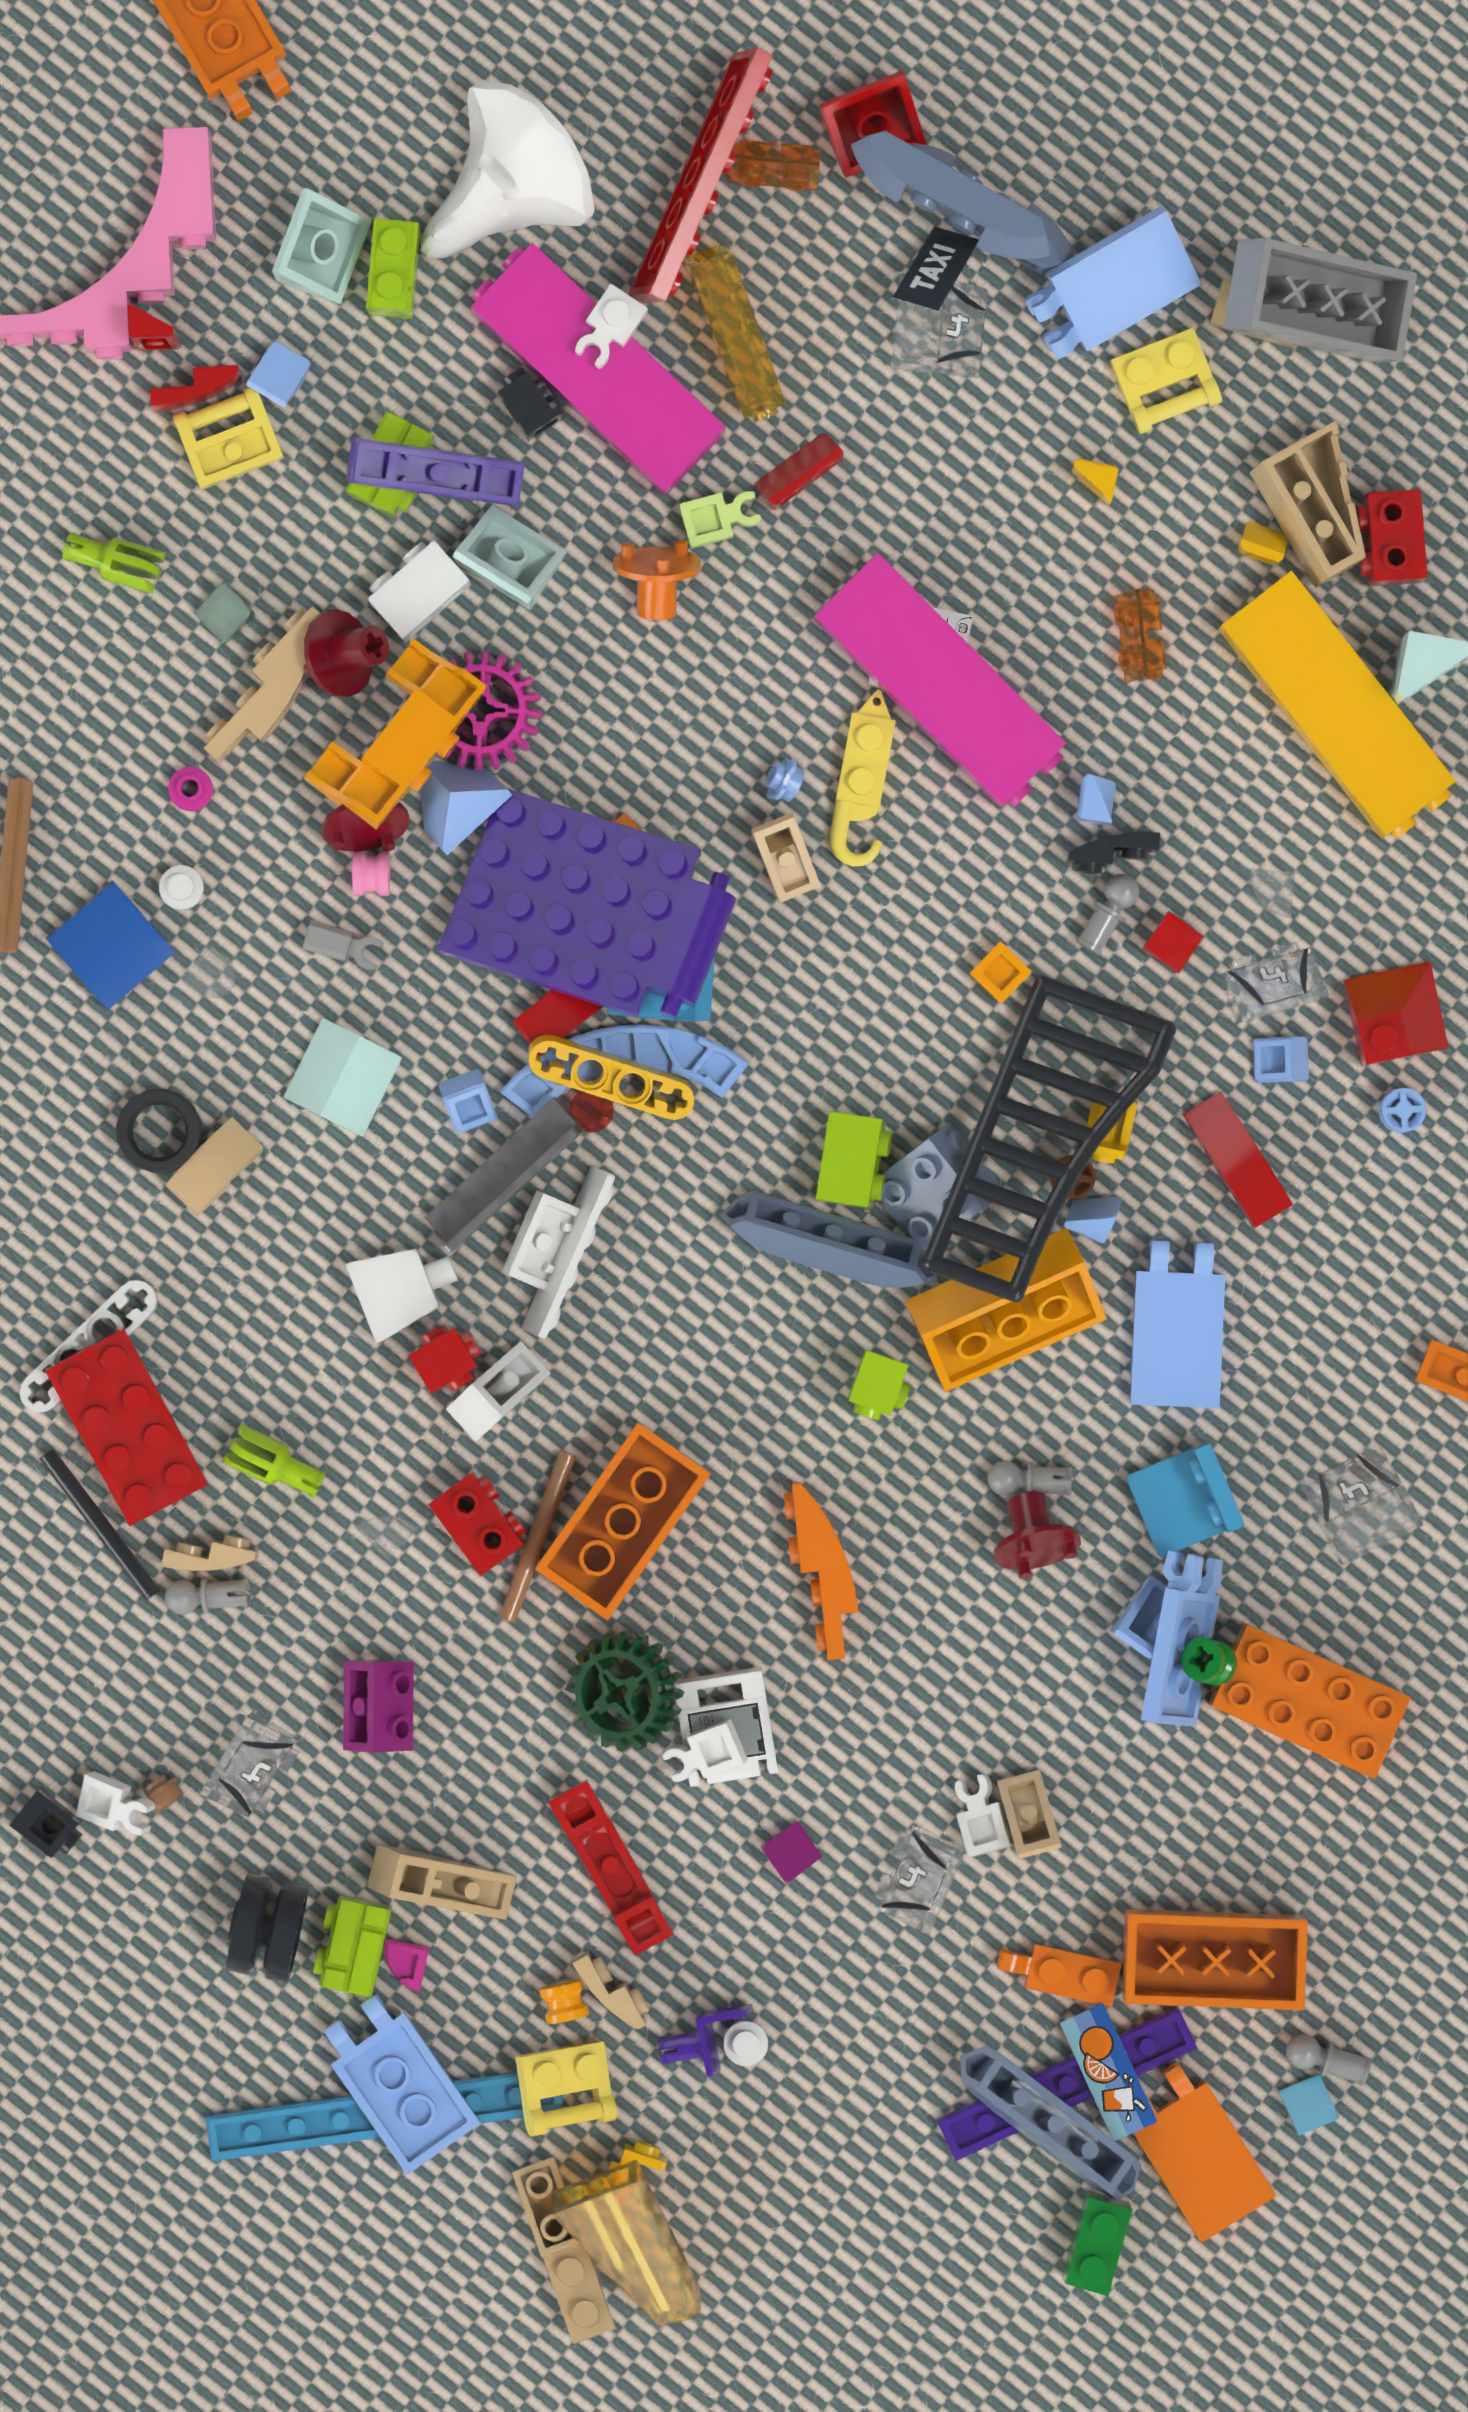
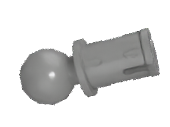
(1121, 894)
(1007, 1478)
(184, 1597)
(1305, 2053)

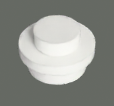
(181, 887)
(745, 2043)

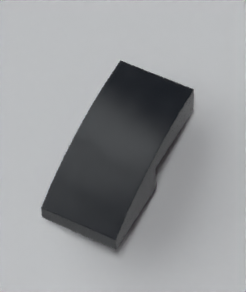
(1095, 855)

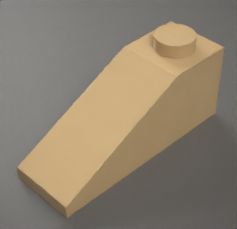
(440, 1882)

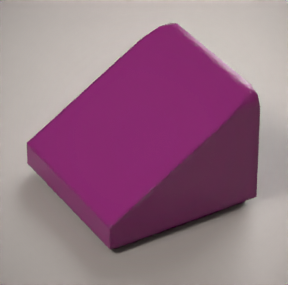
(791, 1851)

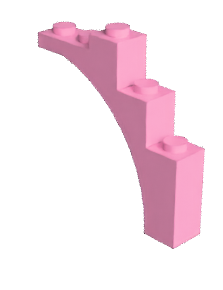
(180, 215)

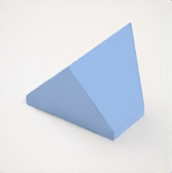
(458, 802)
(1141, 1618)

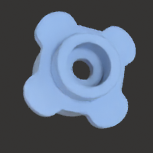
(784, 780)

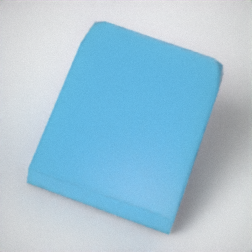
(1308, 2104)

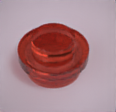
(592, 1111)

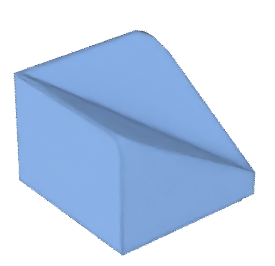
(1096, 800)

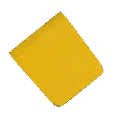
(1097, 477)
(1263, 544)

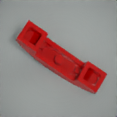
(611, 1867)

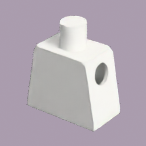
(398, 1289)

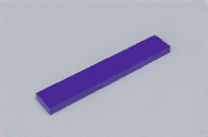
(1146, 2046)

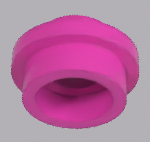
(204, 792)

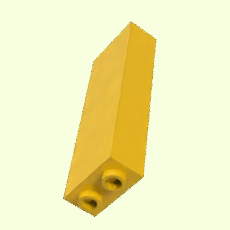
(1338, 706)

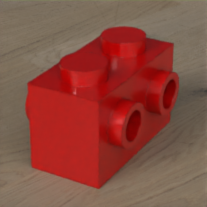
(1397, 538)
(446, 1358)
(471, 1527)

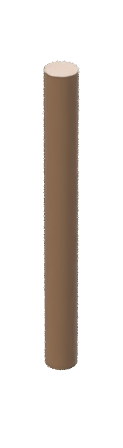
(537, 1536)

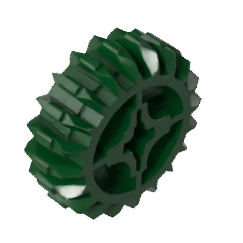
(602, 1663)

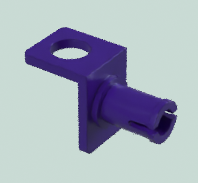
(702, 2042)

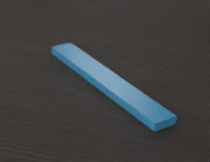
(343, 2121)

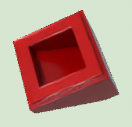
(1173, 942)

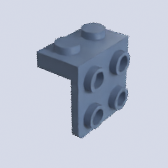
(922, 1181)

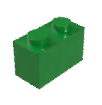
(1097, 2243)

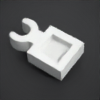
(614, 320)
(710, 1749)
(108, 1804)
(984, 1824)

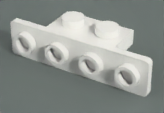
(552, 1246)

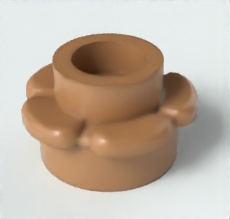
(163, 1793)

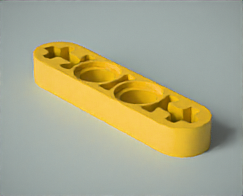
(613, 1071)

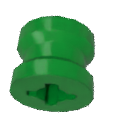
(1216, 1669)

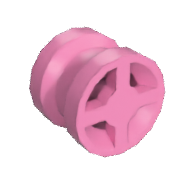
(371, 873)

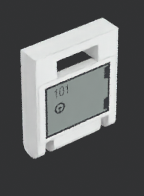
(748, 1716)

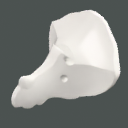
(515, 173)

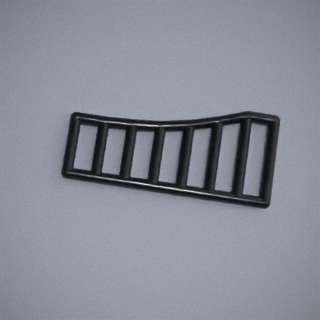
(1065, 1174)

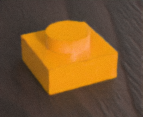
(1000, 972)

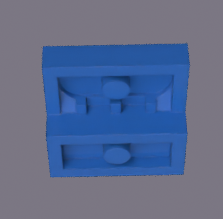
(110, 945)

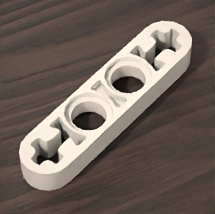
(84, 1337)

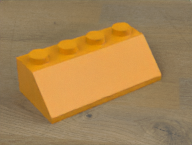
(979, 1332)

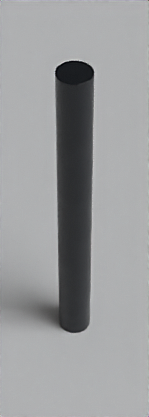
(99, 1524)

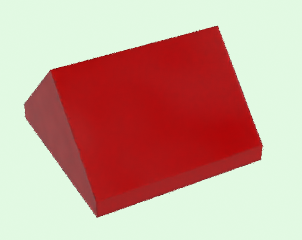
(870, 110)

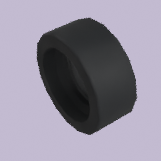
(127, 1119)

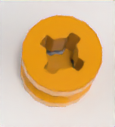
(564, 2001)

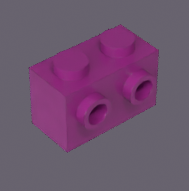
(381, 1704)

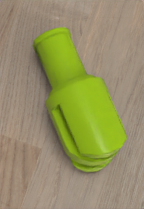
(111, 559)
(271, 1461)

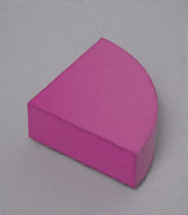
(407, 1961)

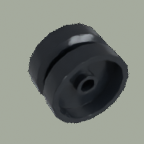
(267, 1928)

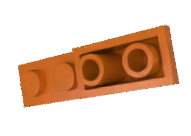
(821, 1551)

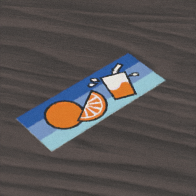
(1108, 2072)

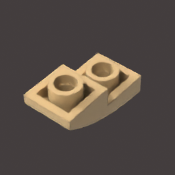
(214, 1166)
(226, 1554)
(620, 2000)

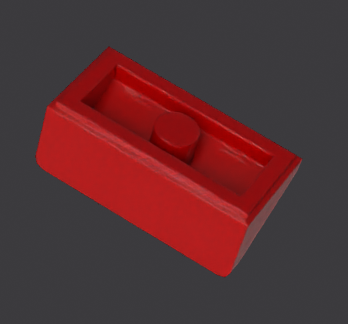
(151, 333)
(799, 471)

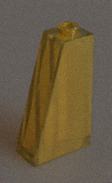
(735, 332)
(631, 2239)

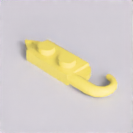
(862, 777)

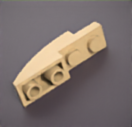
(264, 709)
(567, 2262)

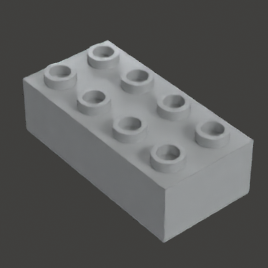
(1320, 300)

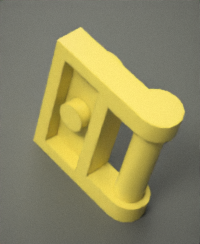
(1161, 367)
(234, 449)
(561, 2073)

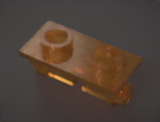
(794, 169)
(1135, 616)

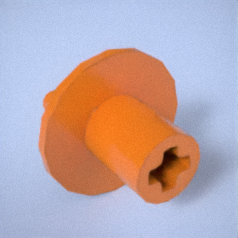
(657, 575)

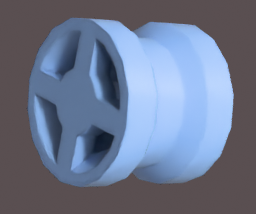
(1410, 1110)

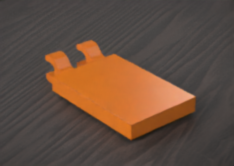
(226, 46)
(1202, 2158)

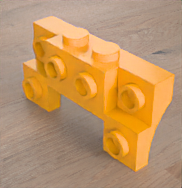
(402, 752)

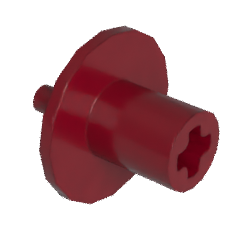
(342, 652)
(349, 832)
(1034, 1537)

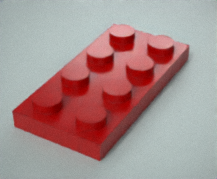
(126, 1426)

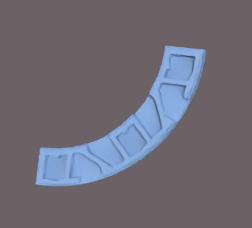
(649, 1045)

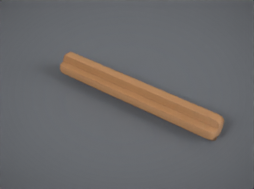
(14, 860)

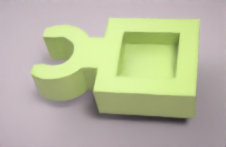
(710, 520)

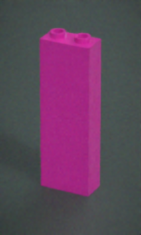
(626, 401)
(940, 682)

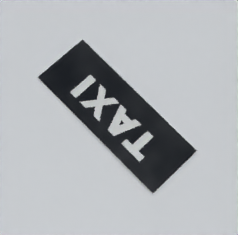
(935, 268)

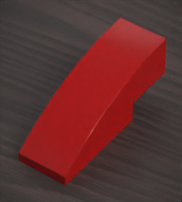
(1237, 1160)

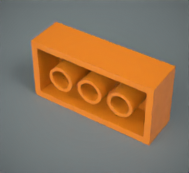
(623, 1521)

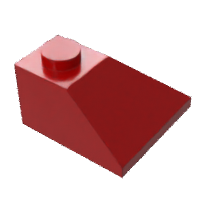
(1395, 1014)

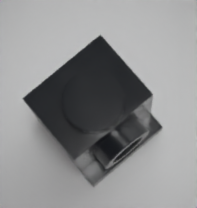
(529, 403)
(31, 1819)

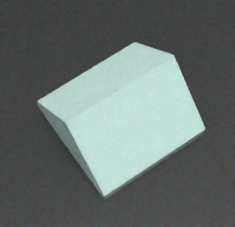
(320, 247)
(509, 557)
(1423, 660)
(342, 1077)

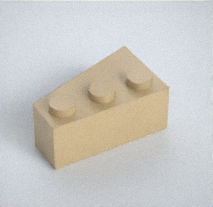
(1313, 503)

